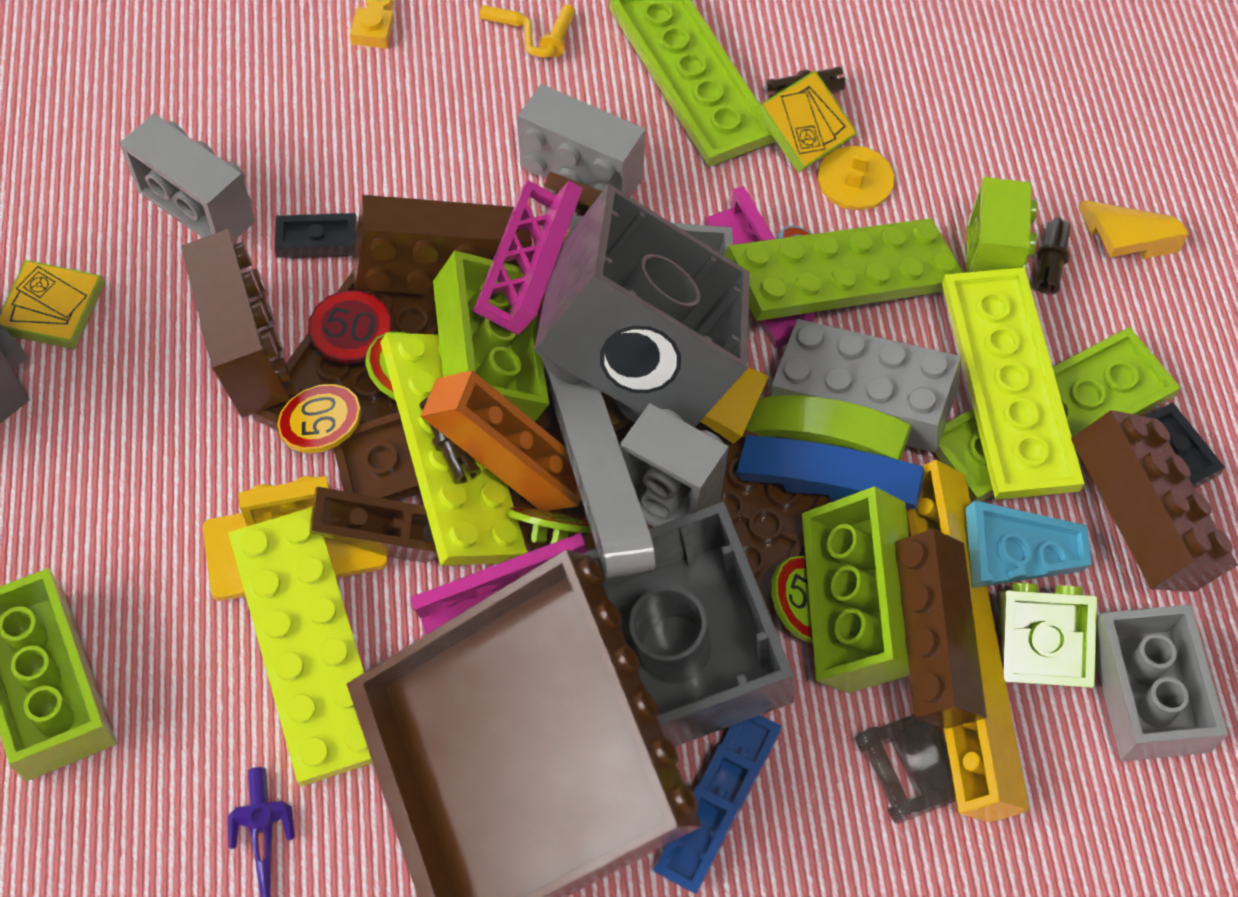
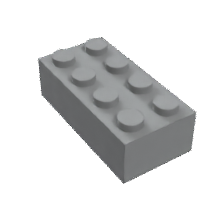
(873, 373)

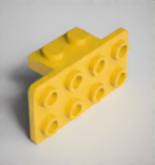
(266, 503)

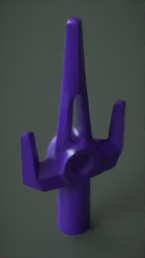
(259, 819)

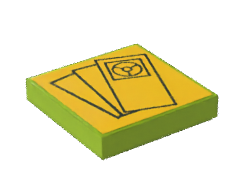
(806, 121)
(50, 304)

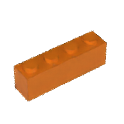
(502, 440)

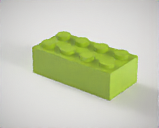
(481, 345)
(856, 590)
(46, 684)

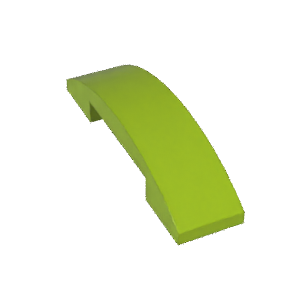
(830, 423)

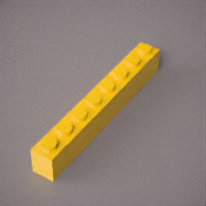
(986, 751)

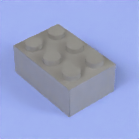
(579, 142)
(187, 179)
(673, 465)
(1157, 683)

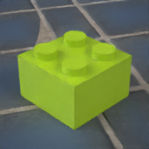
(1001, 226)

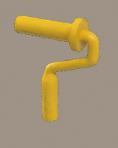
(550, 44)

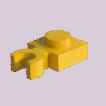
(373, 24)

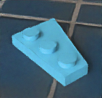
(1022, 545)

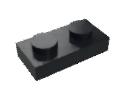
(315, 235)
(1189, 445)

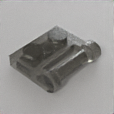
(924, 759)

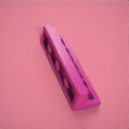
(750, 227)
(542, 255)
(451, 599)

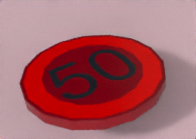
(347, 325)

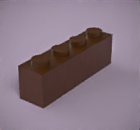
(940, 630)

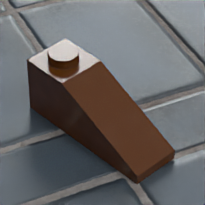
(373, 524)

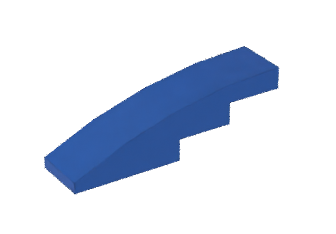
(827, 469)
(719, 801)

